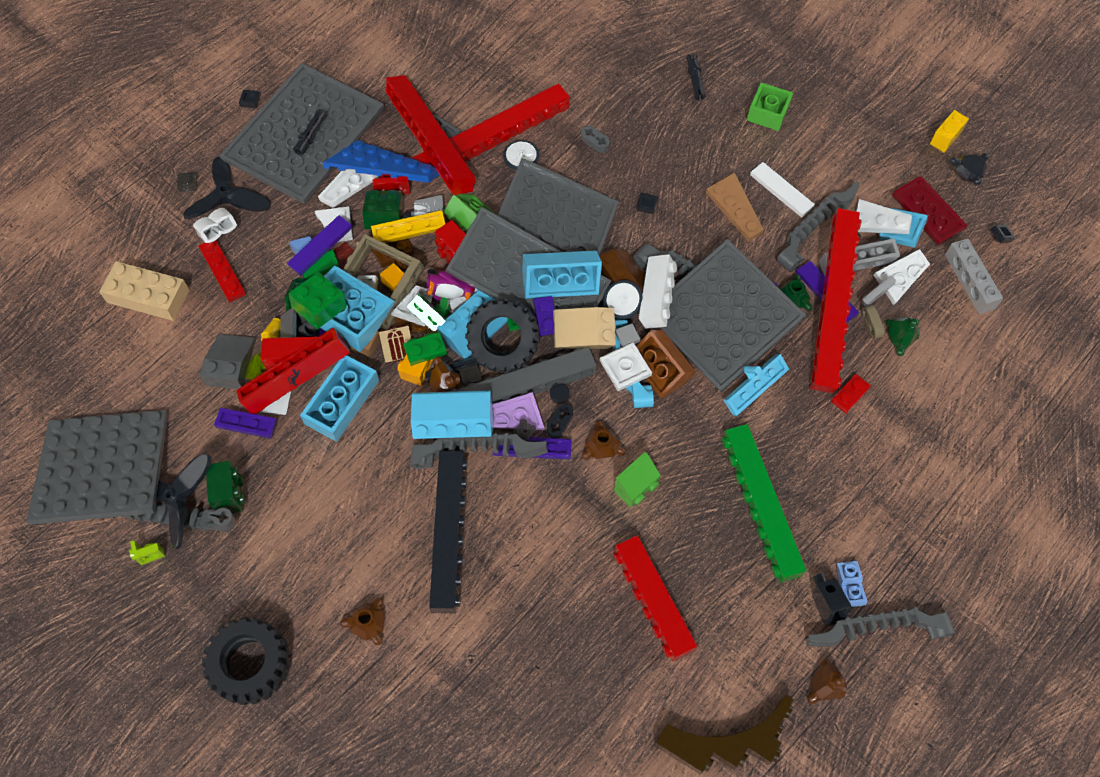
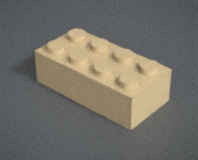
(144, 291)

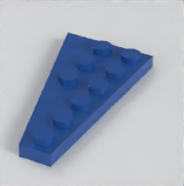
(376, 161)

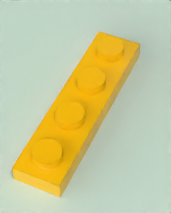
(408, 227)

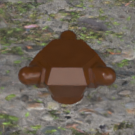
(443, 377)
(602, 443)
(367, 621)
(827, 683)

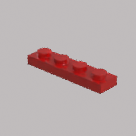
(222, 271)

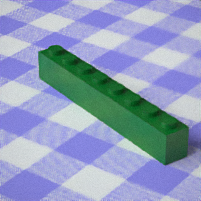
(763, 504)

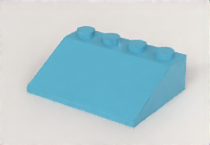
(364, 309)

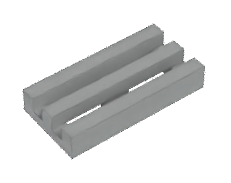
(878, 291)

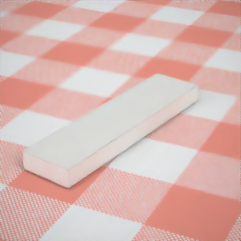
(782, 189)

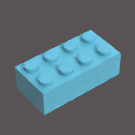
(340, 398)

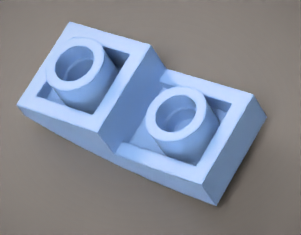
(851, 582)

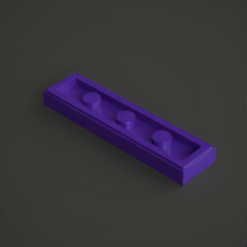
(319, 245)
(815, 281)
(557, 448)

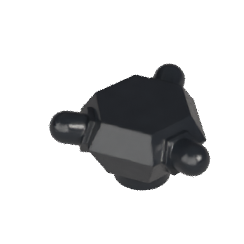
(971, 167)

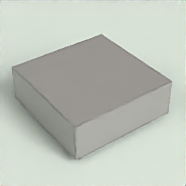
(627, 335)

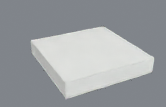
(625, 366)

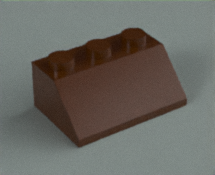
(619, 266)

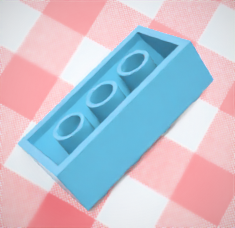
(561, 274)
(454, 327)
(452, 414)

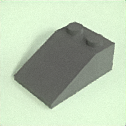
(227, 361)

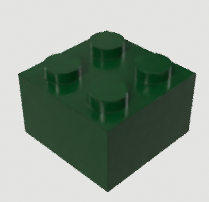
(382, 207)
(225, 487)

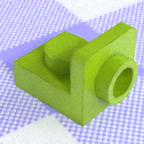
(146, 554)

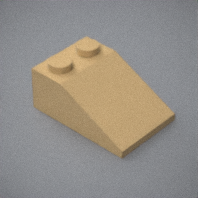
(584, 328)

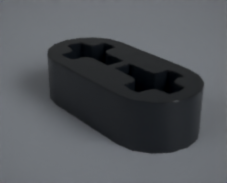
(556, 419)

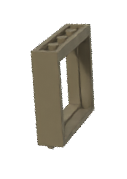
(406, 283)

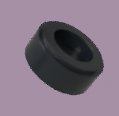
(559, 393)

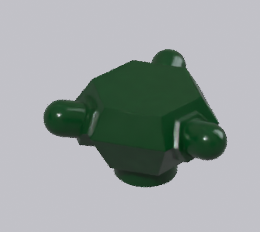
(797, 292)
(903, 333)

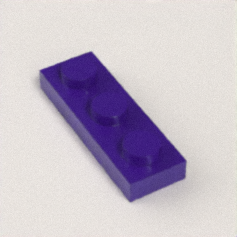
(245, 423)

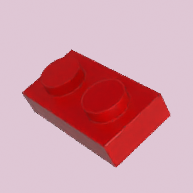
(851, 393)

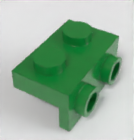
(424, 348)

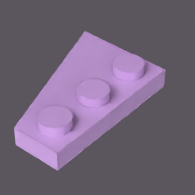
(510, 412)

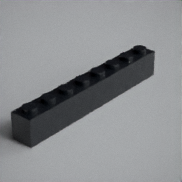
(447, 532)

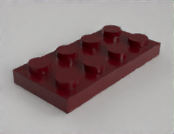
(923, 199)

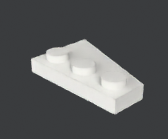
(882, 219)
(905, 272)

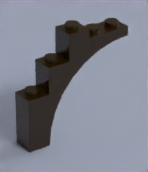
(758, 741)

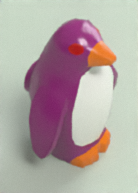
(447, 286)

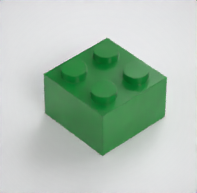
(317, 300)

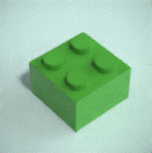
(769, 106)

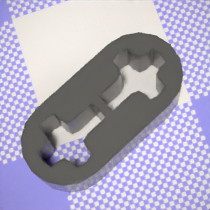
(594, 140)

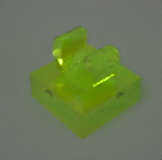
(254, 367)

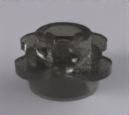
(524, 425)

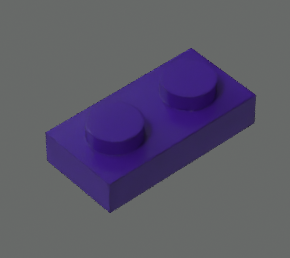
(544, 315)

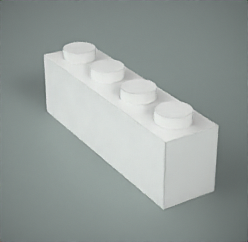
(657, 291)

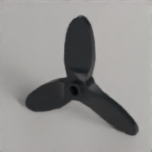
(226, 194)
(176, 494)

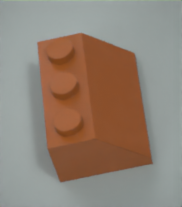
(666, 362)

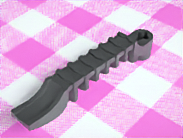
(647, 250)
(790, 257)
(424, 455)
(192, 519)
(938, 626)

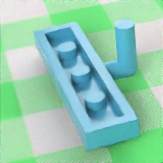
(758, 381)

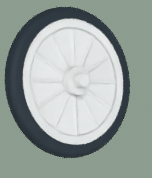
(518, 150)
(624, 298)

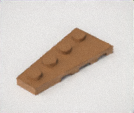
(735, 205)

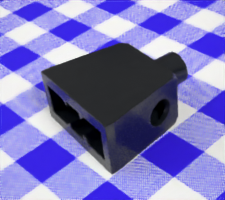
(830, 600)

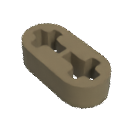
(872, 322)

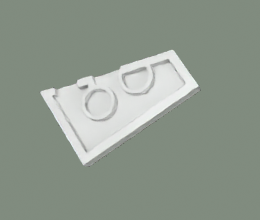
(344, 186)

